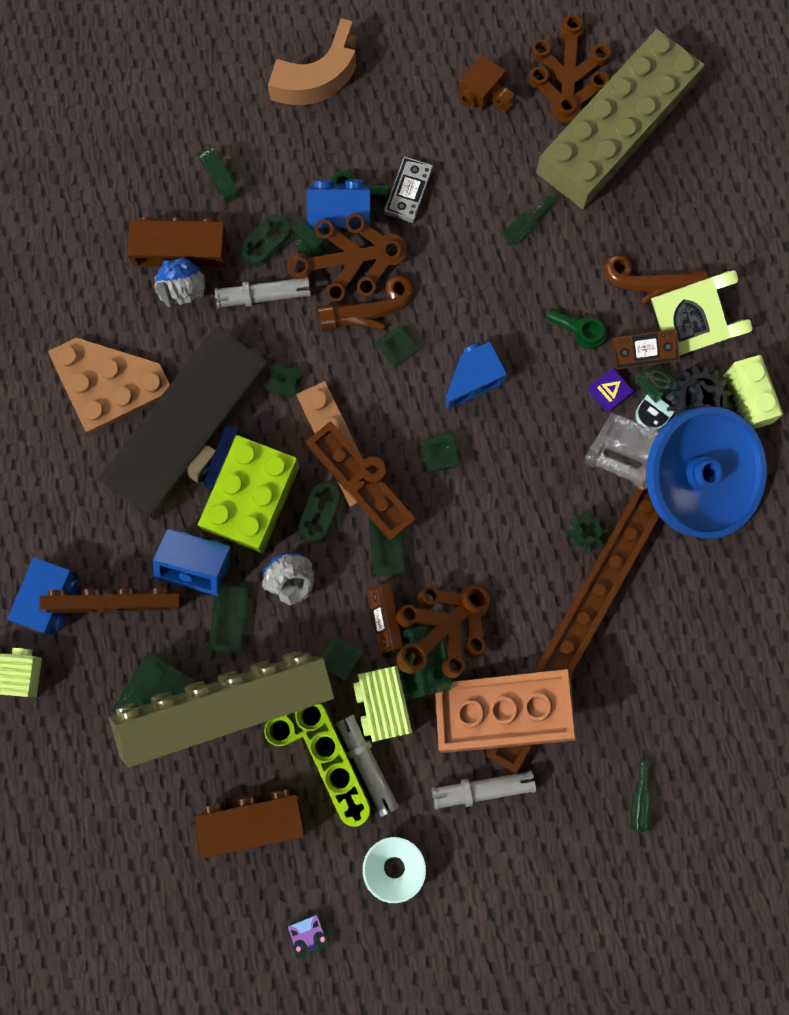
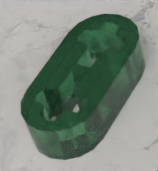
(218, 174)
(271, 245)
(327, 514)

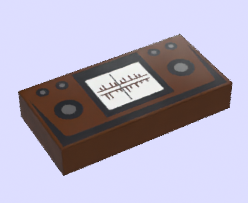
(645, 349)
(384, 618)

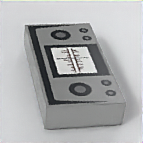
(408, 189)

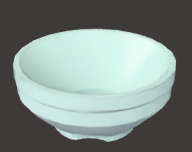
(394, 889)

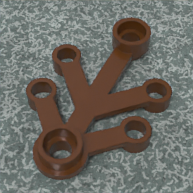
(568, 74)
(352, 256)
(447, 625)

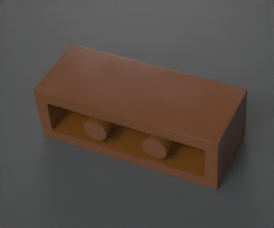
(197, 241)
(249, 824)

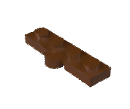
(361, 480)
(123, 601)

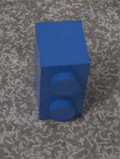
(337, 202)
(191, 562)
(37, 581)

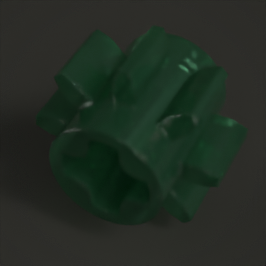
(583, 524)

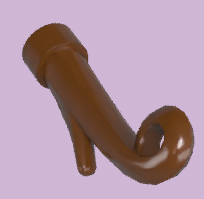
(655, 284)
(365, 313)

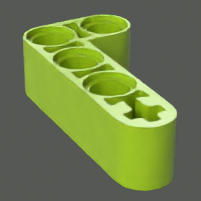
(325, 765)

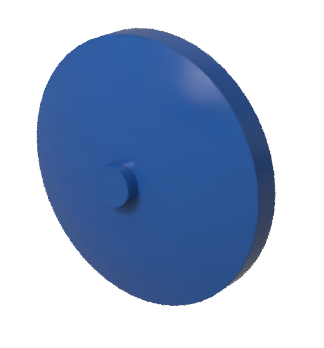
(706, 472)

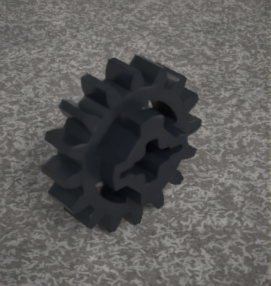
(696, 389)

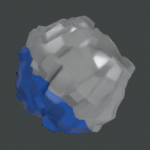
(179, 282)
(289, 577)

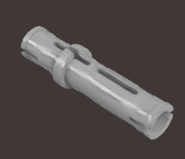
(262, 292)
(367, 765)
(483, 789)

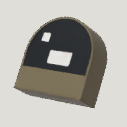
(200, 465)

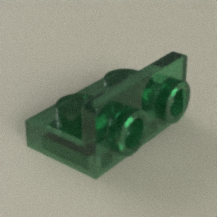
(430, 678)

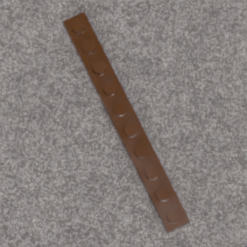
(591, 602)

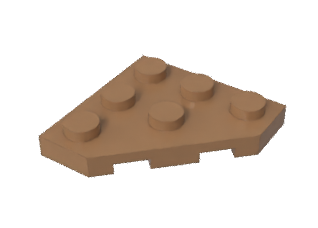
(106, 381)

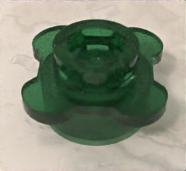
(287, 387)

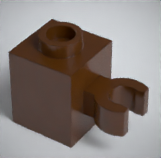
(483, 84)

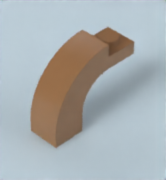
(318, 80)

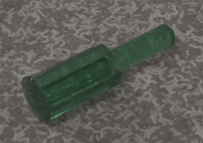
(526, 222)
(641, 801)

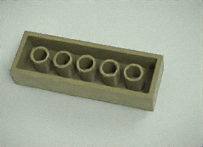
(619, 118)
(219, 708)

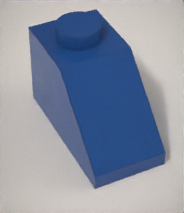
(475, 374)

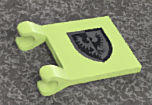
(698, 313)

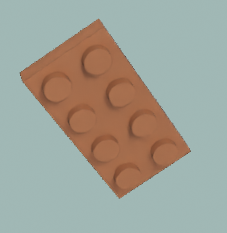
(506, 712)

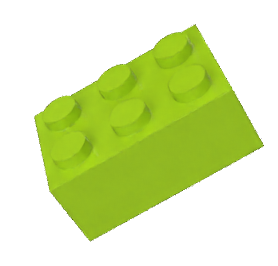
(249, 494)

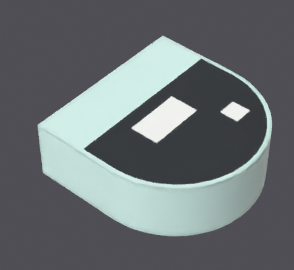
(652, 414)

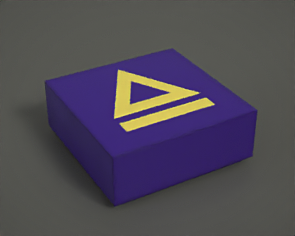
(610, 390)

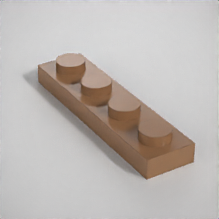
(320, 410)

